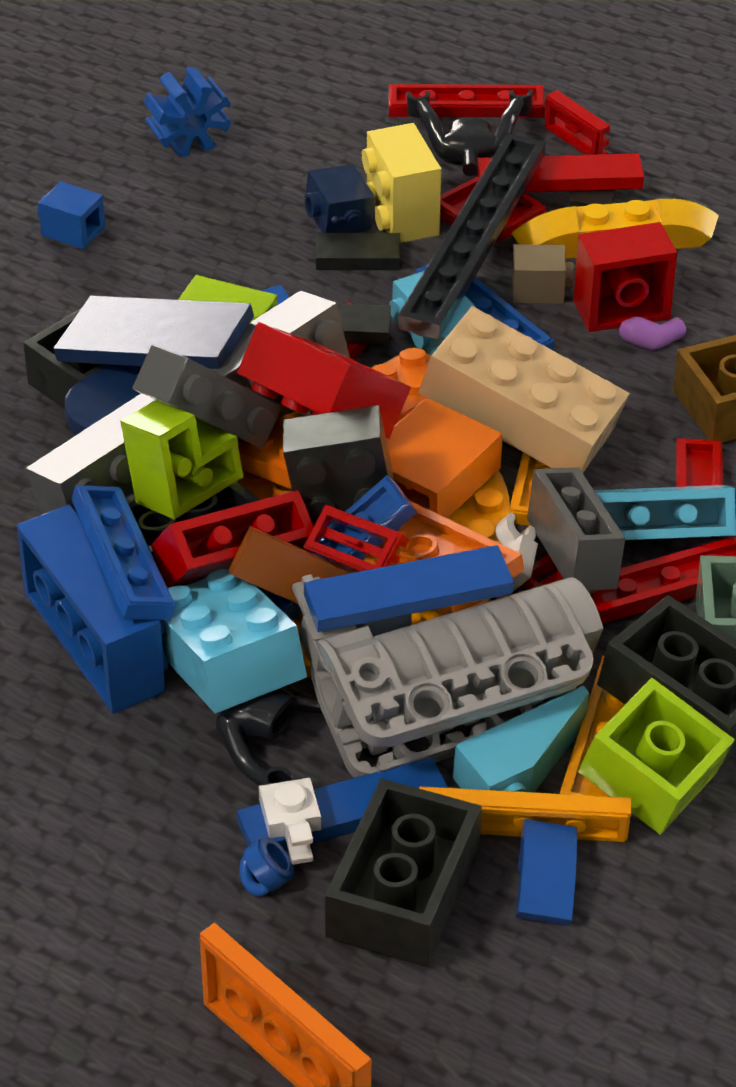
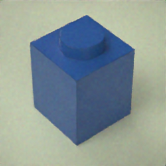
(71, 215)

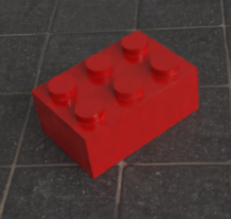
(317, 377)

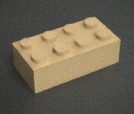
(523, 391)

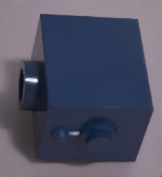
(339, 200)

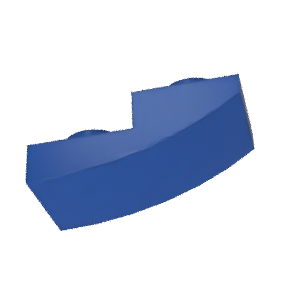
(546, 872)

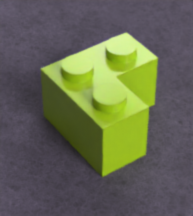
(177, 459)

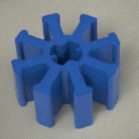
(187, 112)

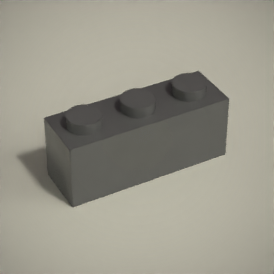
(207, 396)
(575, 528)

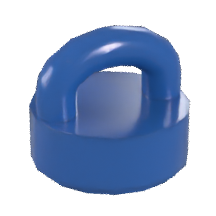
(268, 864)

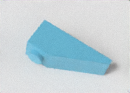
(523, 749)

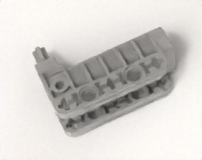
(447, 671)

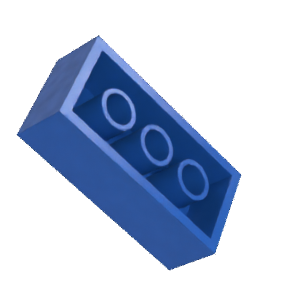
(74, 599)

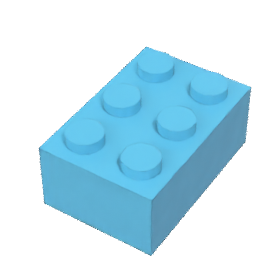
(231, 641)

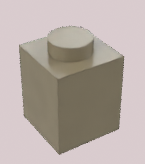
(540, 274)

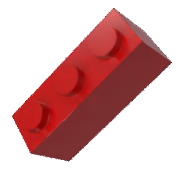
(207, 543)

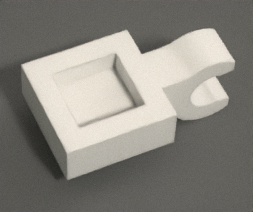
(519, 542)
(291, 812)

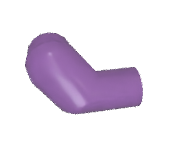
(651, 335)

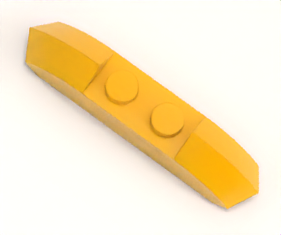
(683, 220)

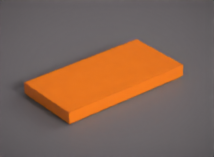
(276, 1018)

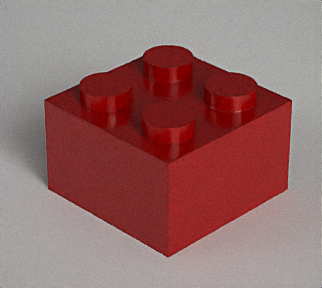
(624, 275)

